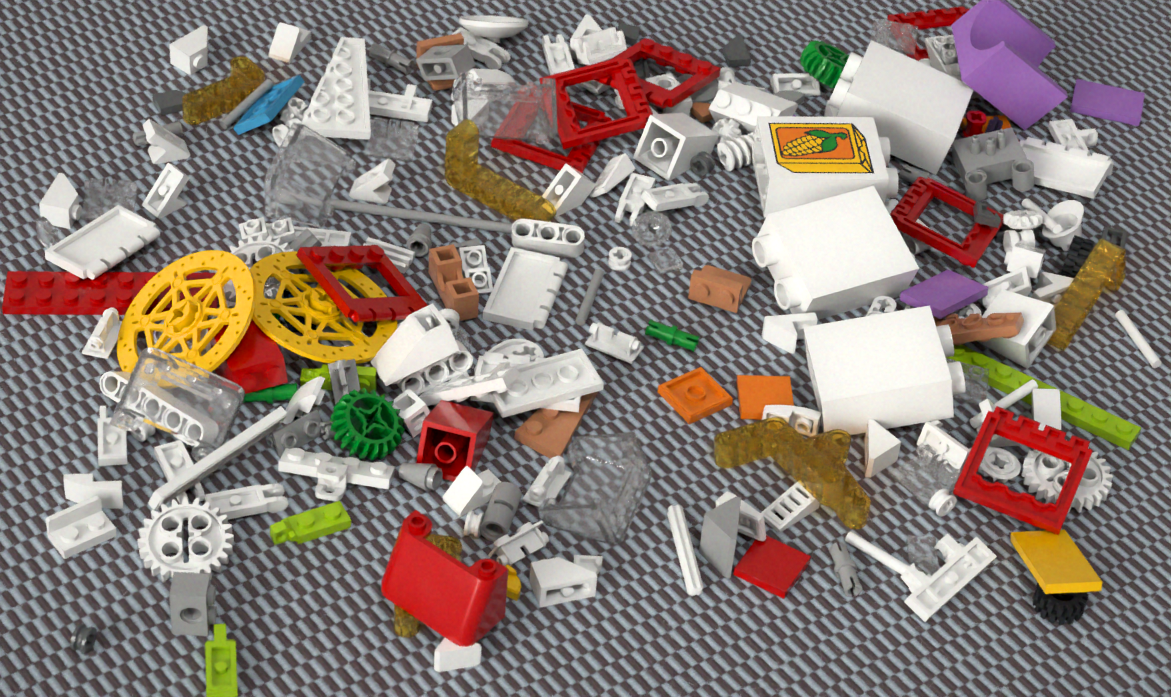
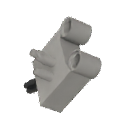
(992, 159)

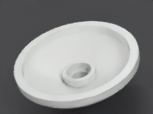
(493, 26)

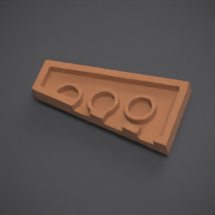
(982, 329)
(552, 430)

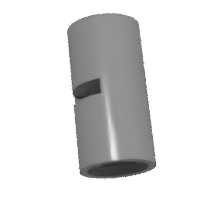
(500, 511)

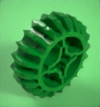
(824, 62)
(383, 429)

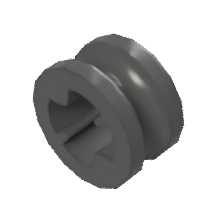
(702, 163)
(83, 638)

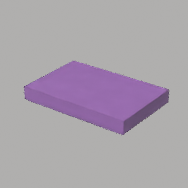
(1107, 102)
(944, 293)

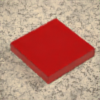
(772, 566)

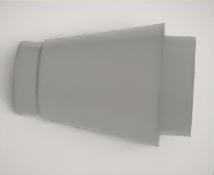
(420, 240)
(422, 475)

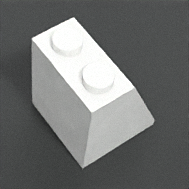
(671, 143)
(1035, 332)

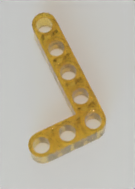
(484, 185)
(1101, 269)
(789, 449)

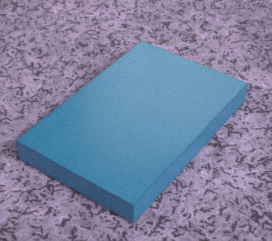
(268, 105)

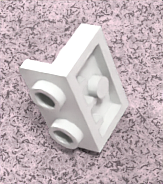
(79, 527)

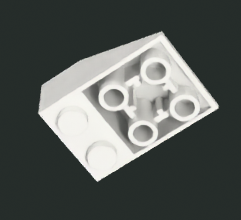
(944, 57)
(415, 345)

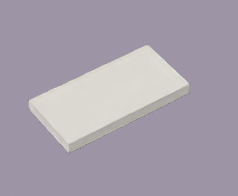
(548, 383)

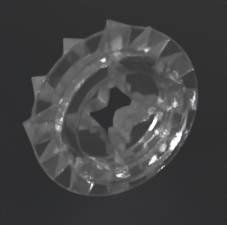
(657, 221)

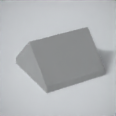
(720, 535)

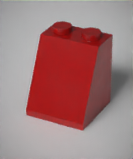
(254, 362)
(454, 437)

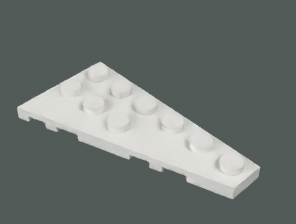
(341, 98)

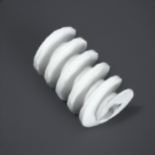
(736, 152)

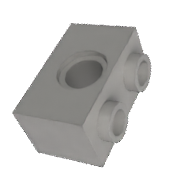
(445, 62)
(192, 604)

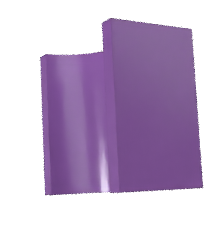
(1001, 61)

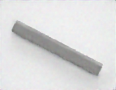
(246, 104)
(589, 297)

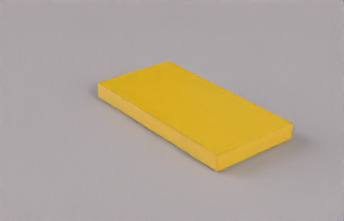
(1056, 562)

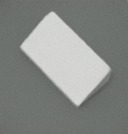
(797, 82)

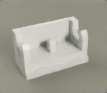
(599, 46)
(944, 444)

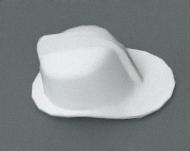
(1069, 216)

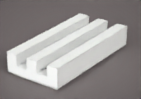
(399, 256)

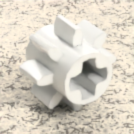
(293, 109)
(726, 130)

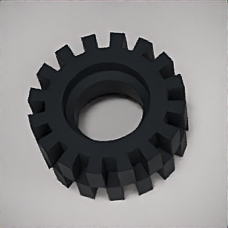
(1076, 256)
(1058, 609)

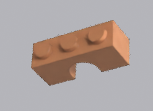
(447, 276)

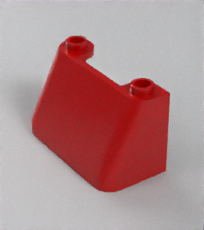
(440, 589)

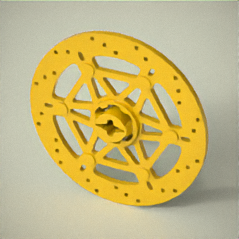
(316, 309)
(190, 315)

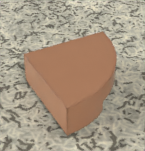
(701, 111)

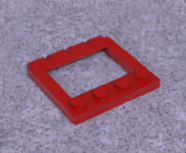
(924, 20)
(702, 72)
(629, 90)
(577, 157)
(917, 199)
(317, 260)
(1023, 505)

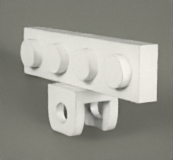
(335, 472)

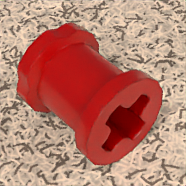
(975, 123)

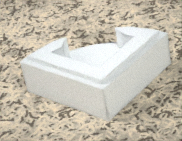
(591, 563)

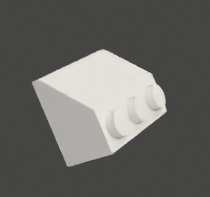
(746, 103)

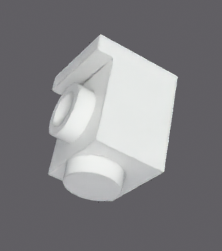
(412, 411)

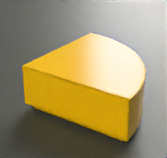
(513, 584)

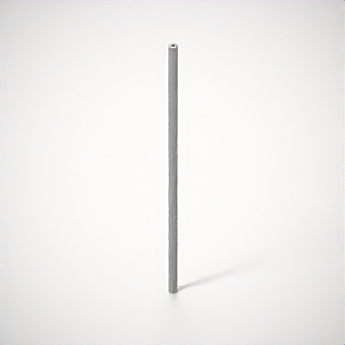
(424, 216)

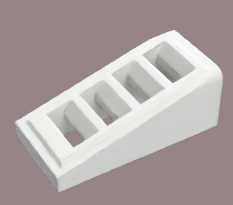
(614, 172)
(797, 493)
(747, 513)

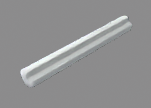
(685, 550)

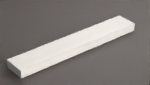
(217, 458)

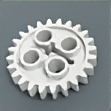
(259, 249)
(1047, 476)
(157, 542)

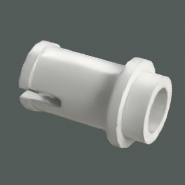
(726, 75)

